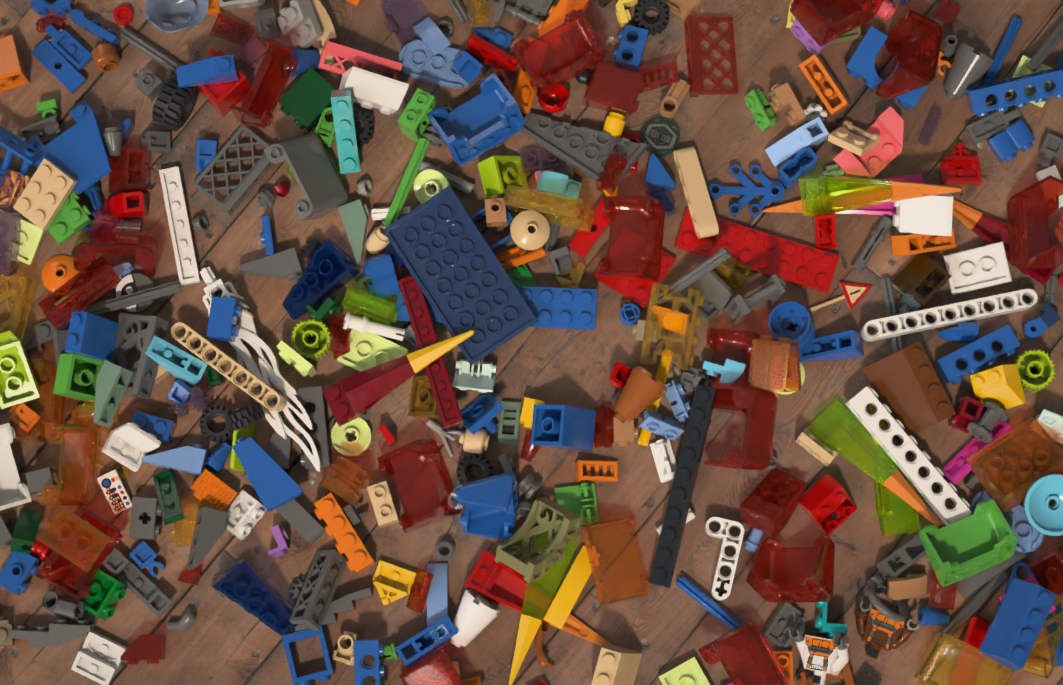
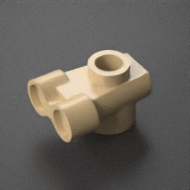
(345, 652)

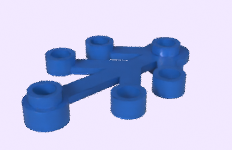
(749, 190)

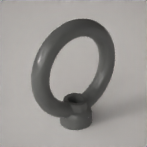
(876, 586)

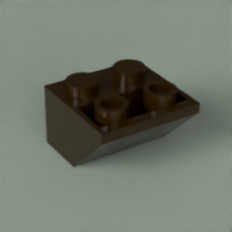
(922, 279)

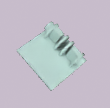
(474, 379)
(1052, 424)

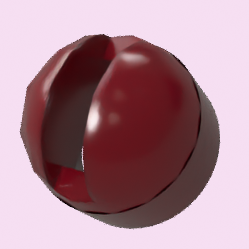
(281, 189)

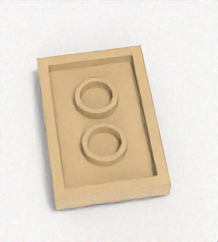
(45, 194)

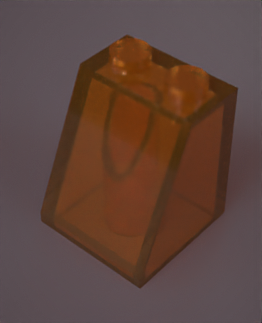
(775, 364)

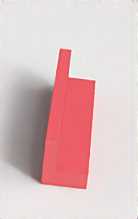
(359, 57)

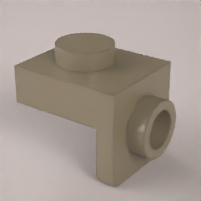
(638, 330)

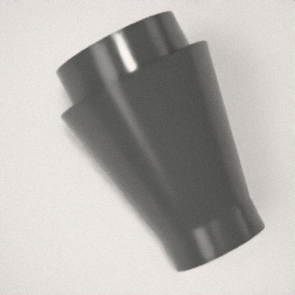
(949, 49)
(113, 139)

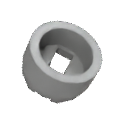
(364, 187)

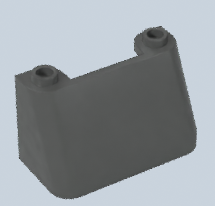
(314, 174)

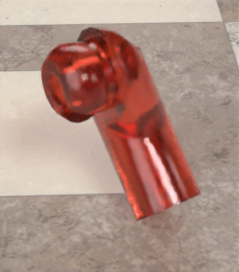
(45, 21)

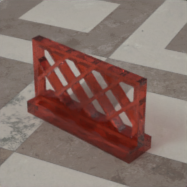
(694, 53)
(80, 293)

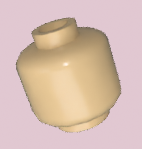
(475, 443)

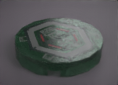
(660, 136)

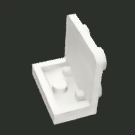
(129, 444)

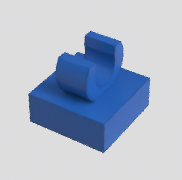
(179, 392)

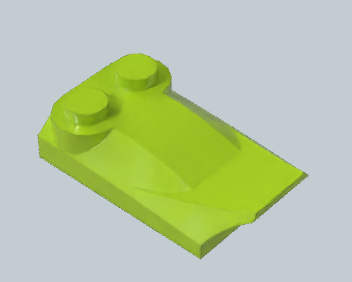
(16, 375)

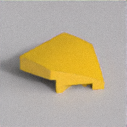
(392, 581)

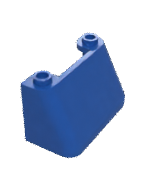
(479, 122)
(489, 506)

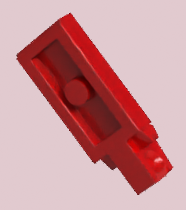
(491, 54)

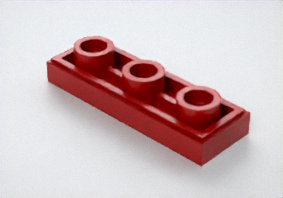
(585, 240)

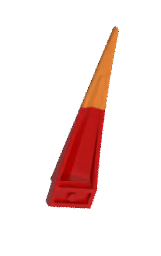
(507, 587)

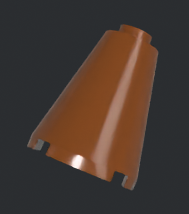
(638, 394)

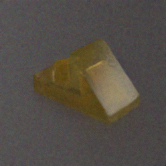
(576, 276)

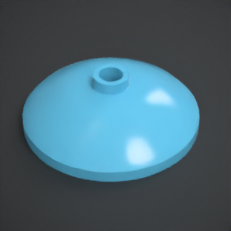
(1036, 505)

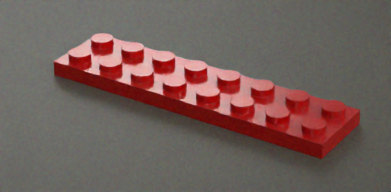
(764, 253)

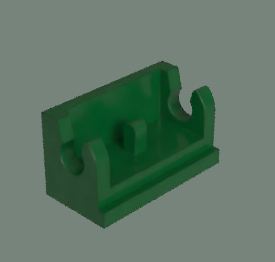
(25, 530)

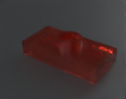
(419, 590)

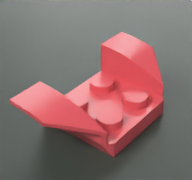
(870, 164)

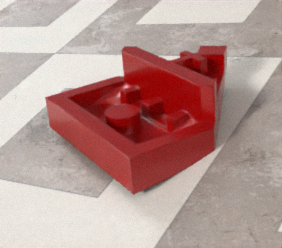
(960, 168)

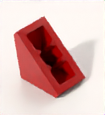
(824, 230)

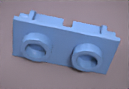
(677, 393)
(667, 428)

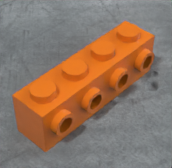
(343, 531)

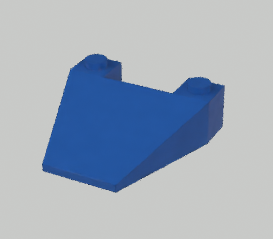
(79, 150)

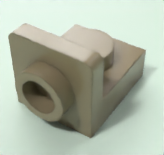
(5, 626)

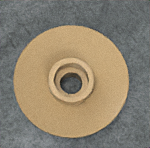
(520, 234)

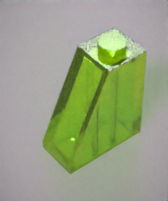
(364, 304)

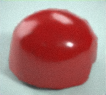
(555, 100)

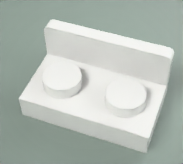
(244, 515)

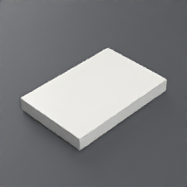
(978, 268)

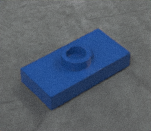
(267, 236)

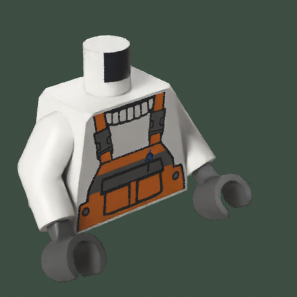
(821, 654)

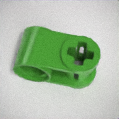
(325, 130)

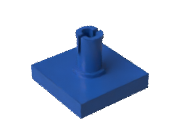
(481, 414)

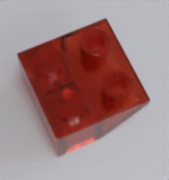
(130, 171)

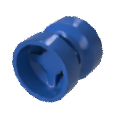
(629, 318)

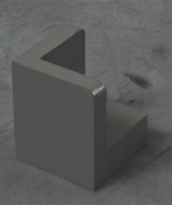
(560, 261)

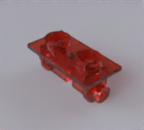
(614, 166)
(339, 337)
(602, 435)

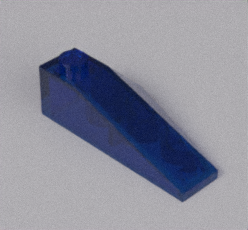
(323, 276)

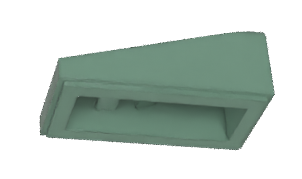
(503, 437)

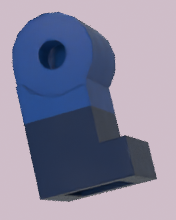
(1037, 327)

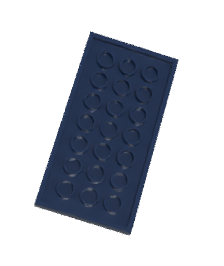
(460, 274)

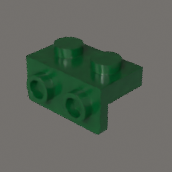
(325, 310)

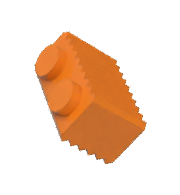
(214, 491)

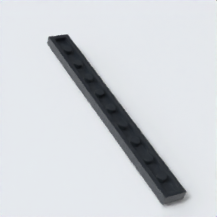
(683, 486)

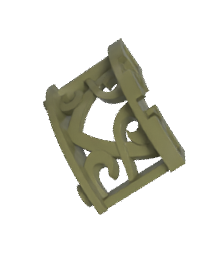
(517, 548)

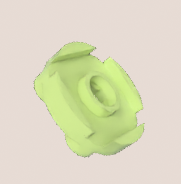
(355, 447)

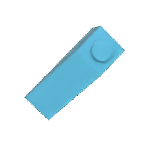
(176, 361)

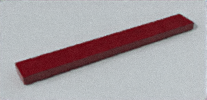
(426, 336)

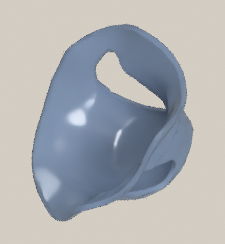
(175, 13)

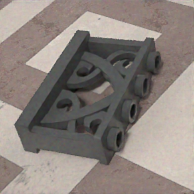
(127, 337)

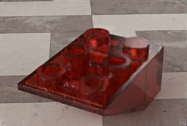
(772, 502)

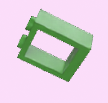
(415, 114)

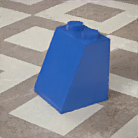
(91, 336)
(563, 427)

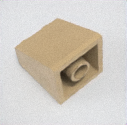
(616, 666)

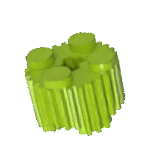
(312, 329)
(1042, 366)

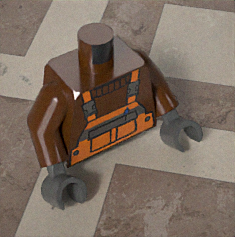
(881, 631)

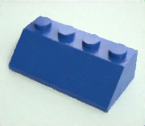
(1017, 624)

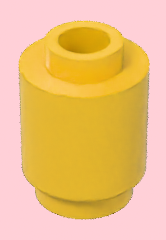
(614, 124)

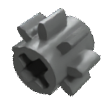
(692, 378)

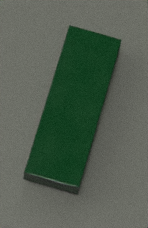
(168, 497)

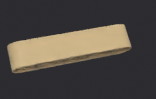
(696, 192)

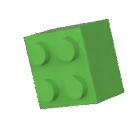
(77, 377)

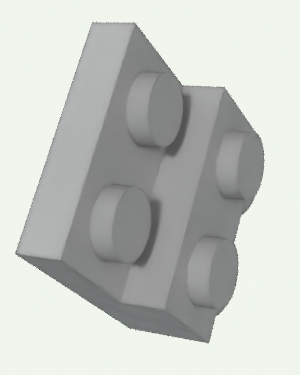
(300, 23)

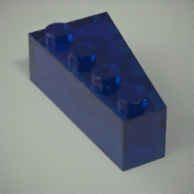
(252, 592)

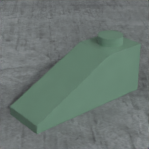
(356, 225)
(110, 389)

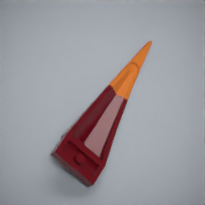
(993, 232)

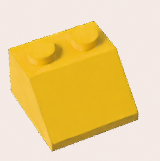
(999, 386)

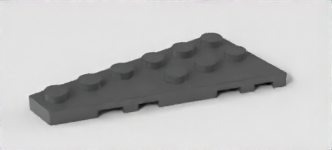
(581, 146)

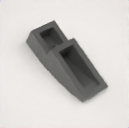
(902, 558)

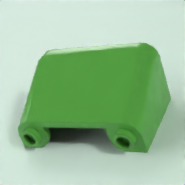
(969, 543)

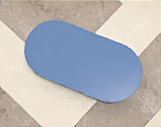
(436, 69)
(1028, 537)

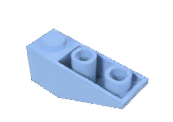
(805, 136)

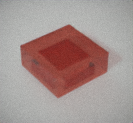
(947, 12)

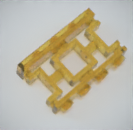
(654, 323)

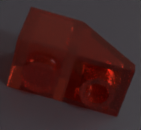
(145, 648)

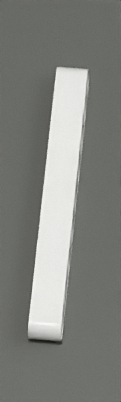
(957, 311)

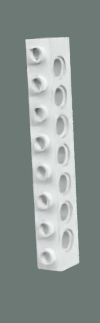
(857, 405)

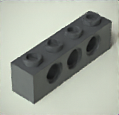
(315, 396)

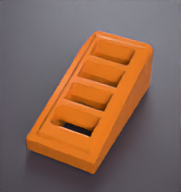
(596, 478)

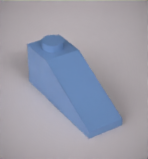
(182, 459)

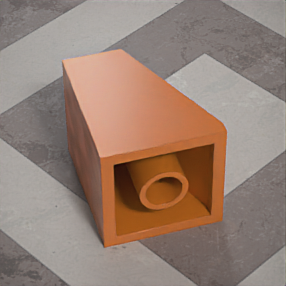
(11, 64)

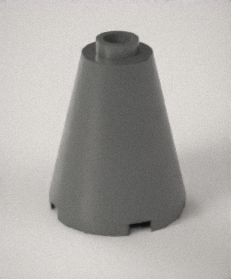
(966, 70)

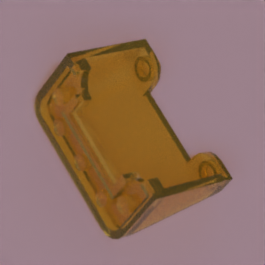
(958, 663)

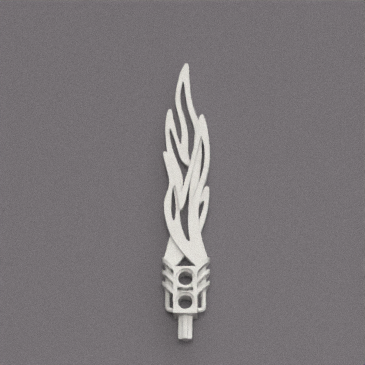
(249, 334)

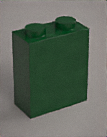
(307, 100)

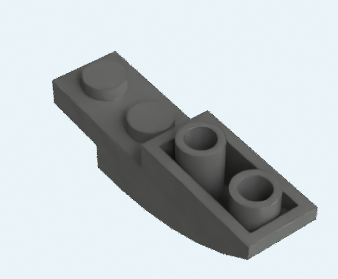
(58, 632)

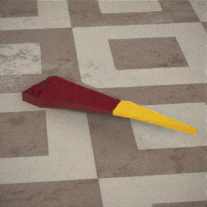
(362, 390)

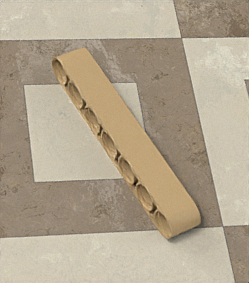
(220, 362)

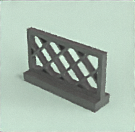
(246, 184)

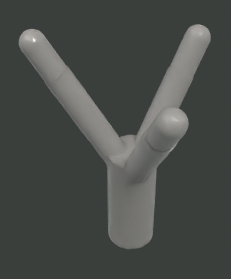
(443, 432)

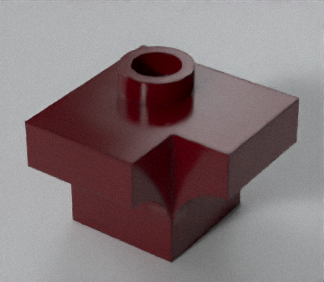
(967, 411)

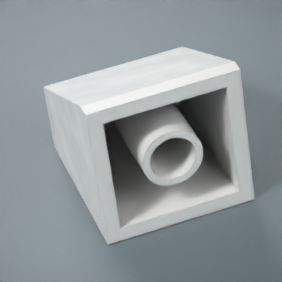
(925, 215)

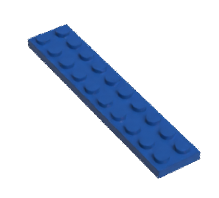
(552, 306)

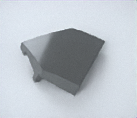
(781, 622)

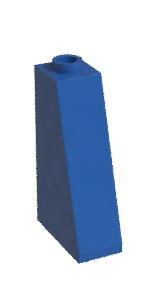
(268, 478)

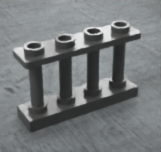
(740, 307)

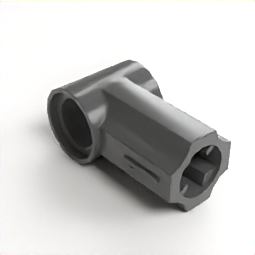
(63, 606)

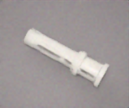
(364, 325)

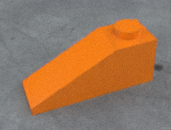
(920, 243)

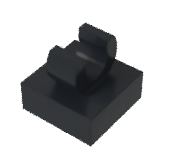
(313, 245)

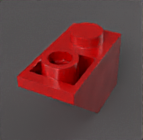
(128, 205)

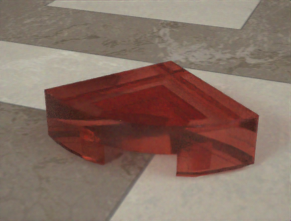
(191, 576)

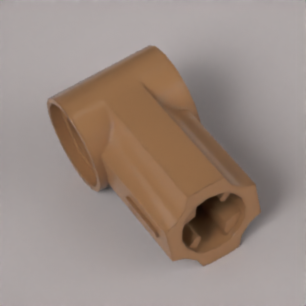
(674, 98)

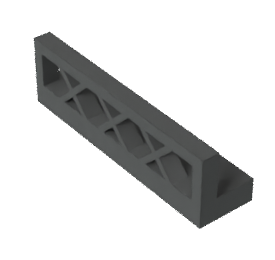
(323, 589)

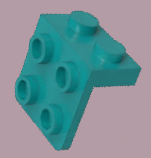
(825, 628)

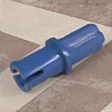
(94, 197)

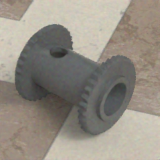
(987, 422)

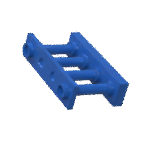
(18, 147)

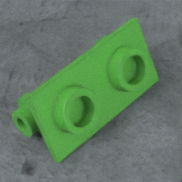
(756, 102)

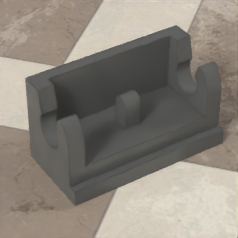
(45, 130)

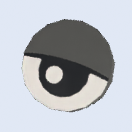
(131, 284)

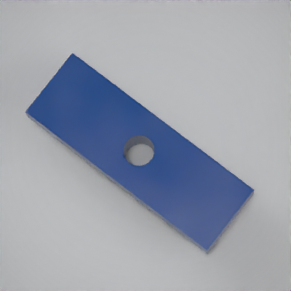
(52, 59)

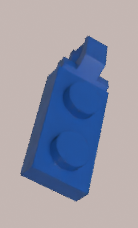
(69, 47)

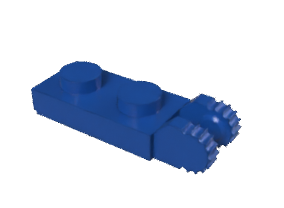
(93, 27)

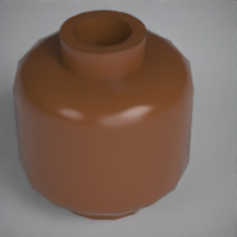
(105, 57)

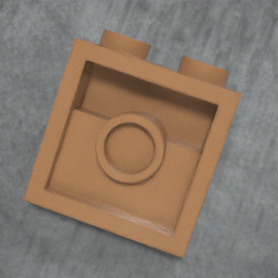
(784, 102)

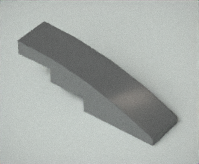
(339, 606)

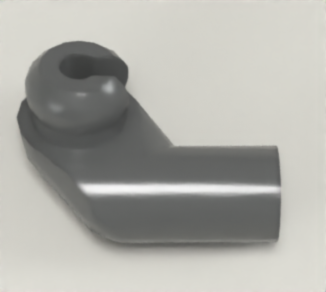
(184, 623)

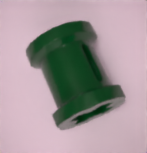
(214, 377)

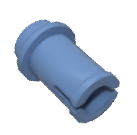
(753, 540)

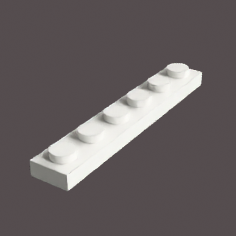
(179, 226)

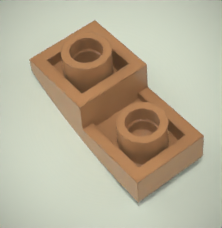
(909, 587)

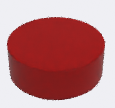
(123, 15)

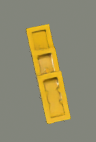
(569, 590)

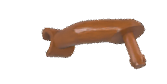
(540, 654)

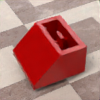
(827, 504)

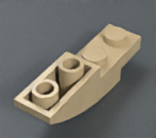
(326, 28)

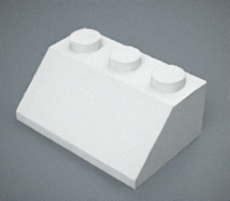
(374, 90)

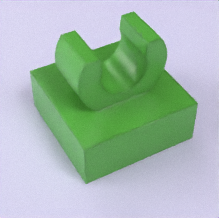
(47, 107)

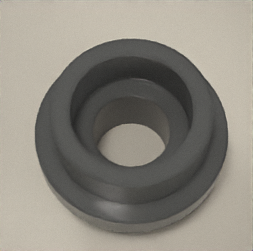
(266, 199)
(444, 543)

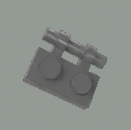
(537, 6)

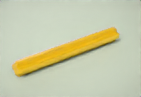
(662, 373)

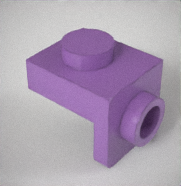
(280, 536)

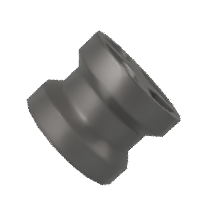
(528, 486)

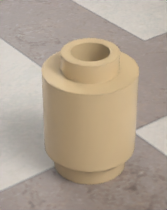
(377, 241)

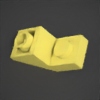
(623, 14)

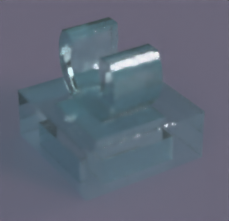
(909, 304)

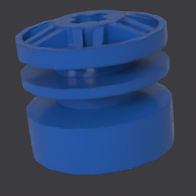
(792, 315)

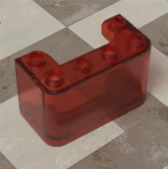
(833, 18)

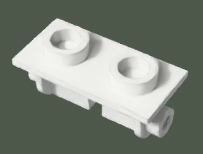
(664, 459)

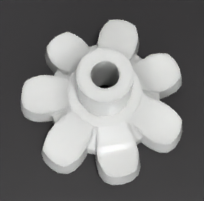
(814, 111)

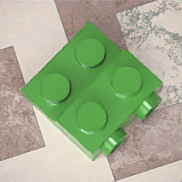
(69, 219)

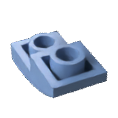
(431, 36)

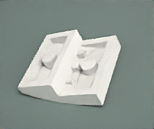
(99, 658)

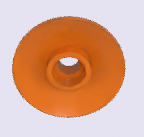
(52, 266)

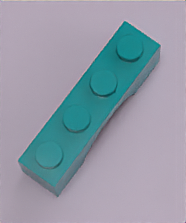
(345, 131)

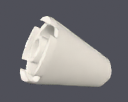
(472, 617)

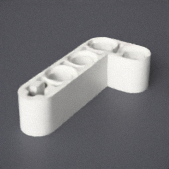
(723, 559)

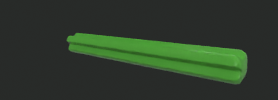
(407, 181)

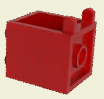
(225, 94)

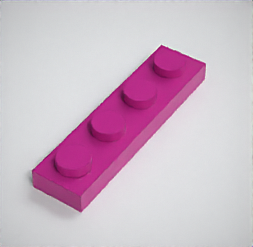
(958, 466)

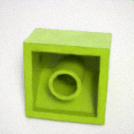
(499, 172)

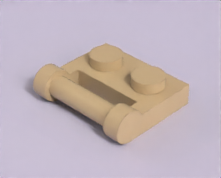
(854, 138)

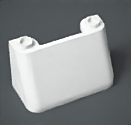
(11, 489)

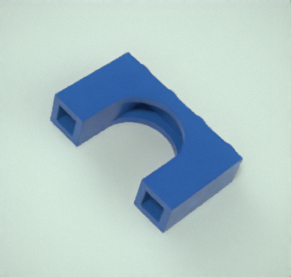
(863, 66)

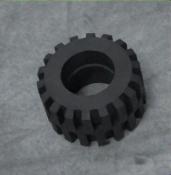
(174, 105)

